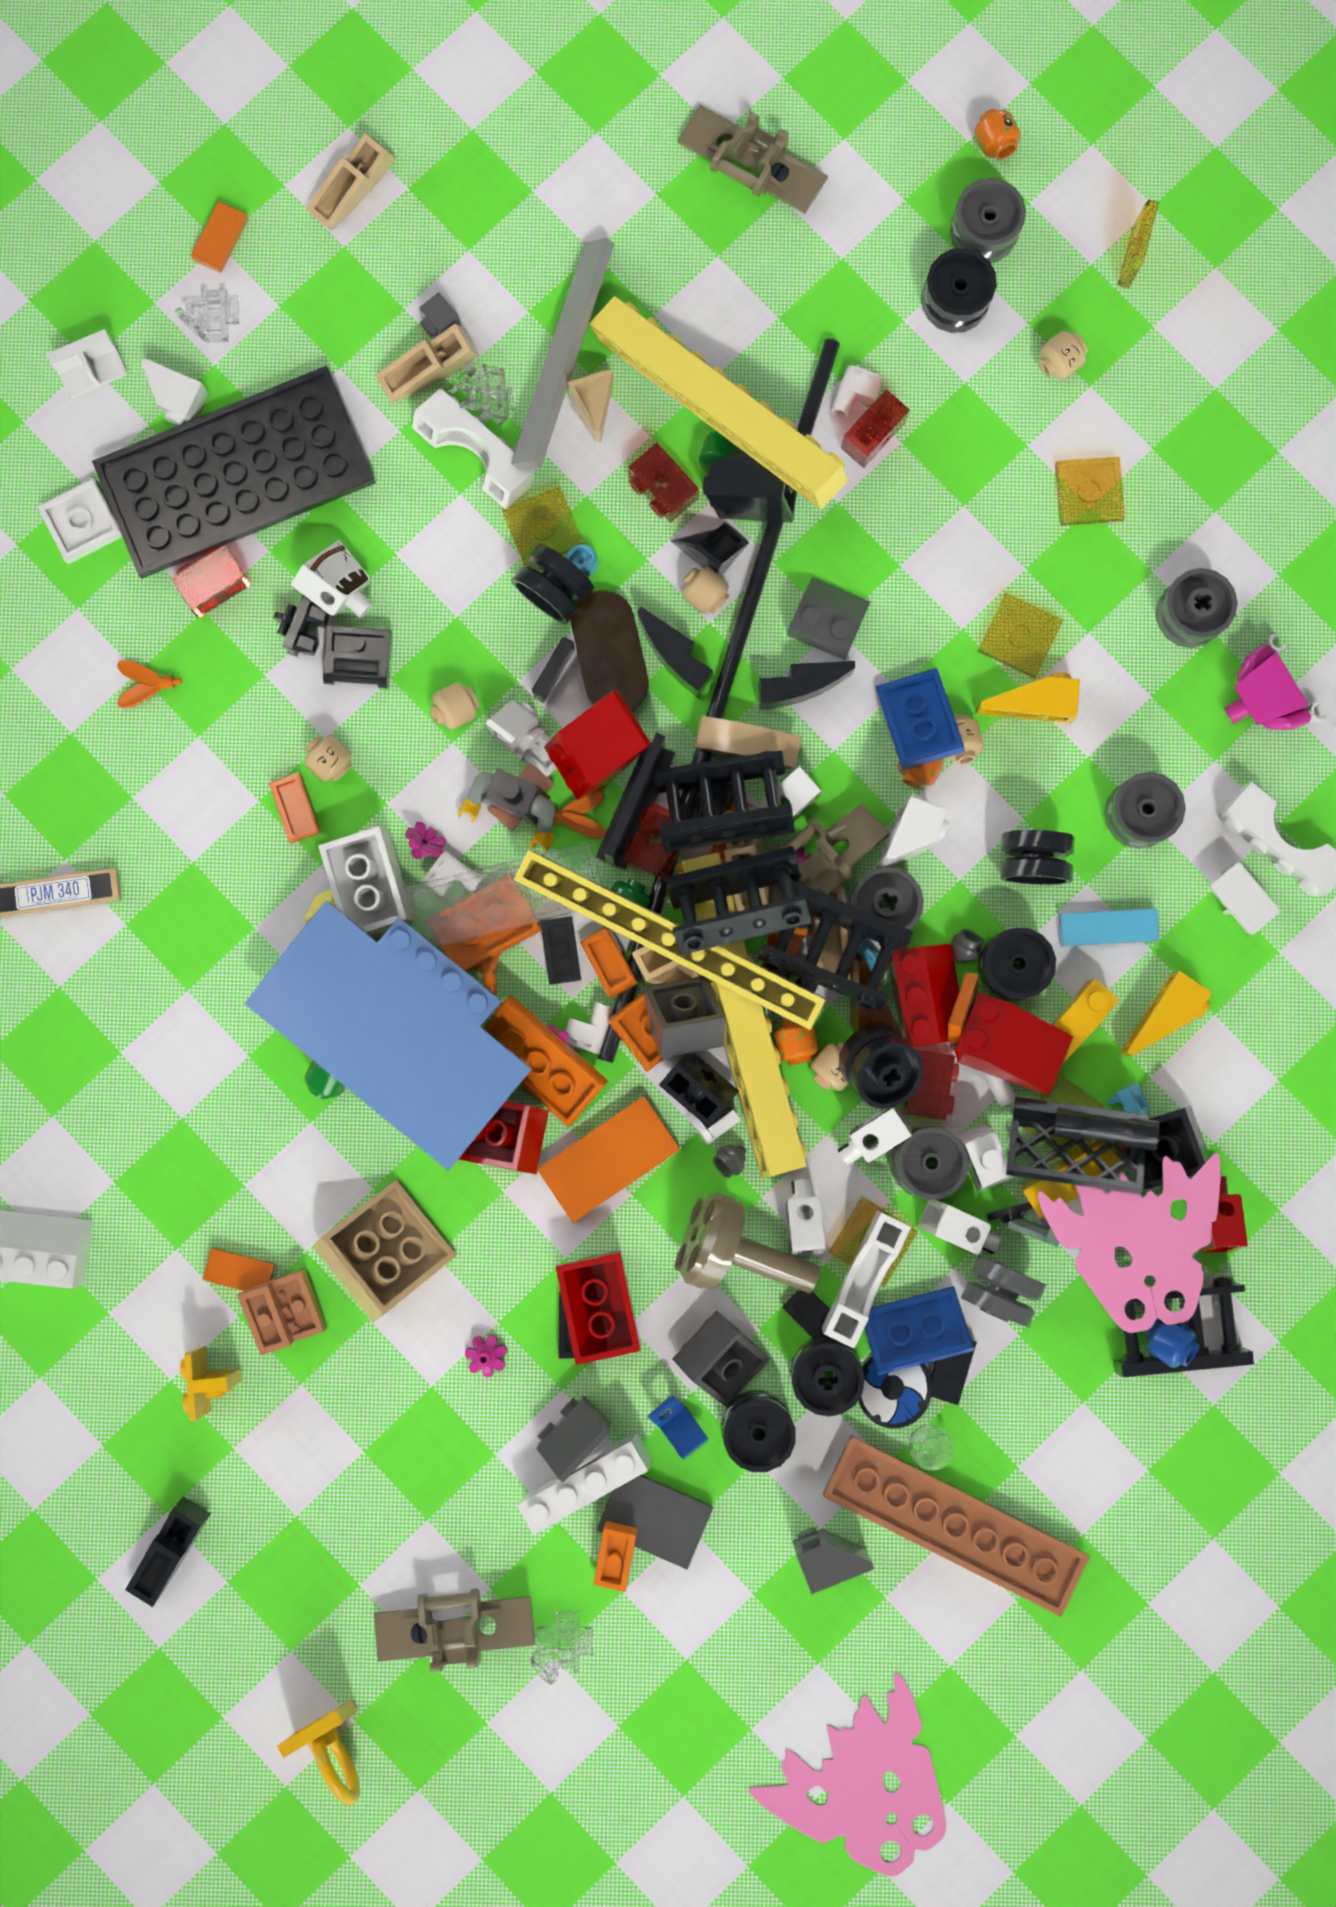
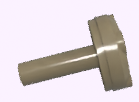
(716, 1242)

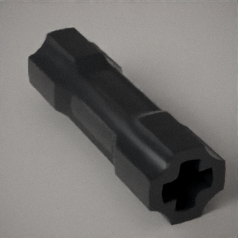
(1132, 1132)

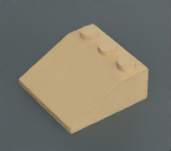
(384, 1250)

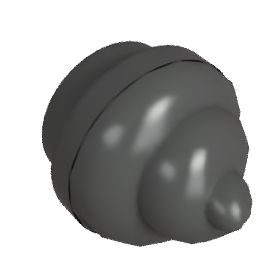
(966, 946)
(730, 1160)

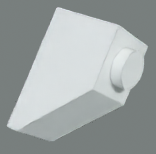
(175, 393)
(512, 723)

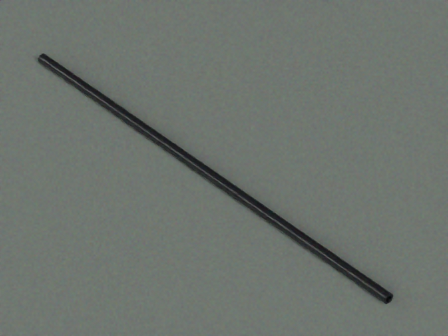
(731, 661)

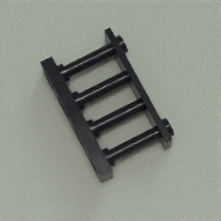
(728, 827)
(731, 879)
(860, 926)
(1229, 1355)

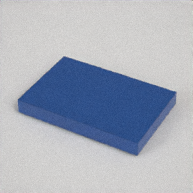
(920, 719)
(917, 1331)

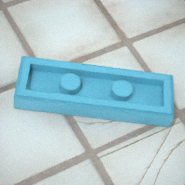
(1109, 927)

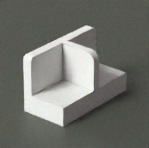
(87, 363)
(1244, 898)

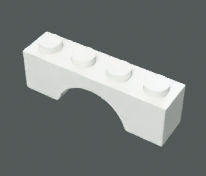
(445, 423)
(1253, 817)
(855, 1297)
(590, 1482)

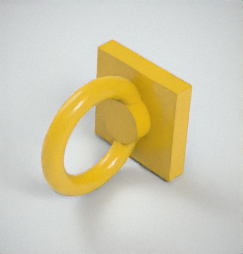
(319, 1736)

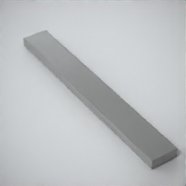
(562, 354)

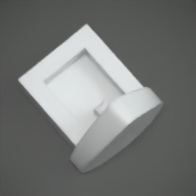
(532, 750)
(722, 1123)

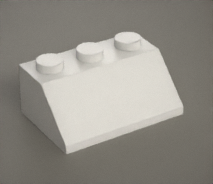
(913, 832)
(366, 879)
(44, 1249)

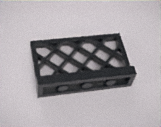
(635, 799)
(1041, 1117)

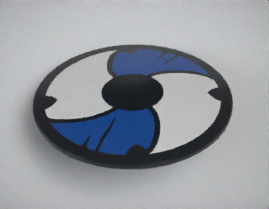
(895, 1397)

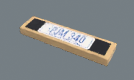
(59, 892)

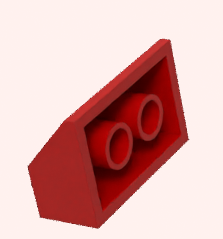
(924, 992)
(598, 1307)

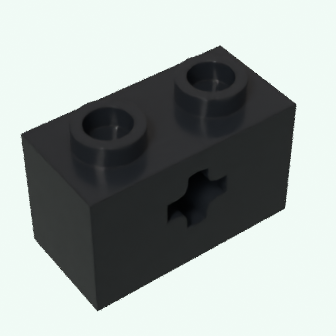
(699, 1088)

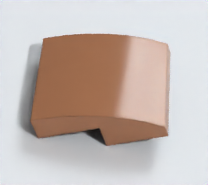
(282, 1311)

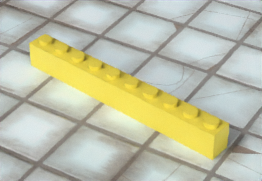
(719, 402)
(657, 934)
(754, 1061)

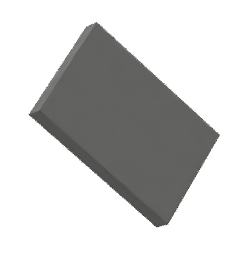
(665, 1518)

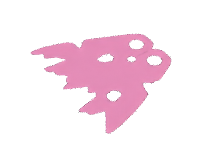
(1149, 1234)
(856, 1788)

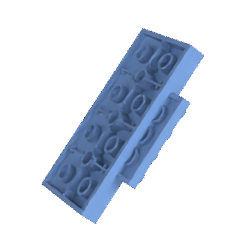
(393, 1028)

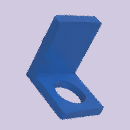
(679, 1427)

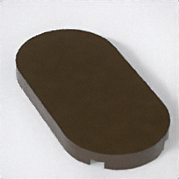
(609, 648)

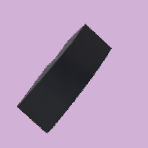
(674, 653)
(803, 683)
(167, 1551)

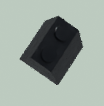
(748, 491)

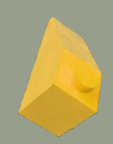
(1042, 700)
(1173, 1007)
(1085, 1012)

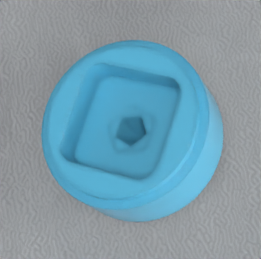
(584, 558)

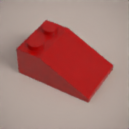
(597, 745)
(1012, 1045)
(510, 1139)

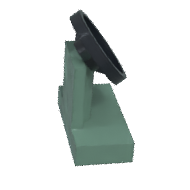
(1013, 1218)

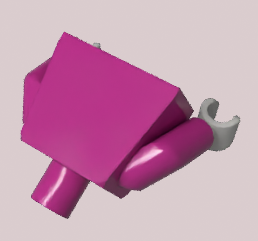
(1270, 692)

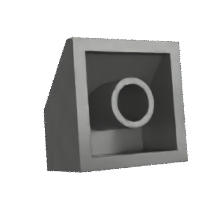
(828, 618)
(684, 1016)
(720, 1358)
(573, 1436)
(829, 1558)

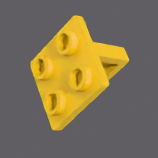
(203, 1383)

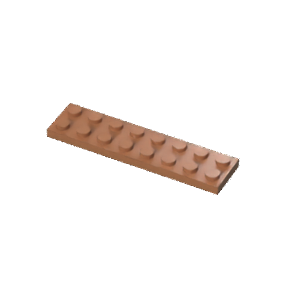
(956, 1525)

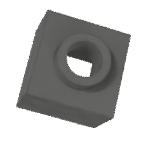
(437, 315)

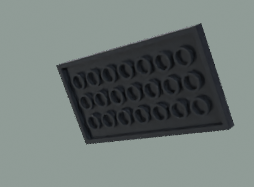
(233, 472)

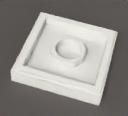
(80, 521)

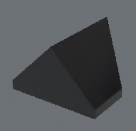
(714, 547)

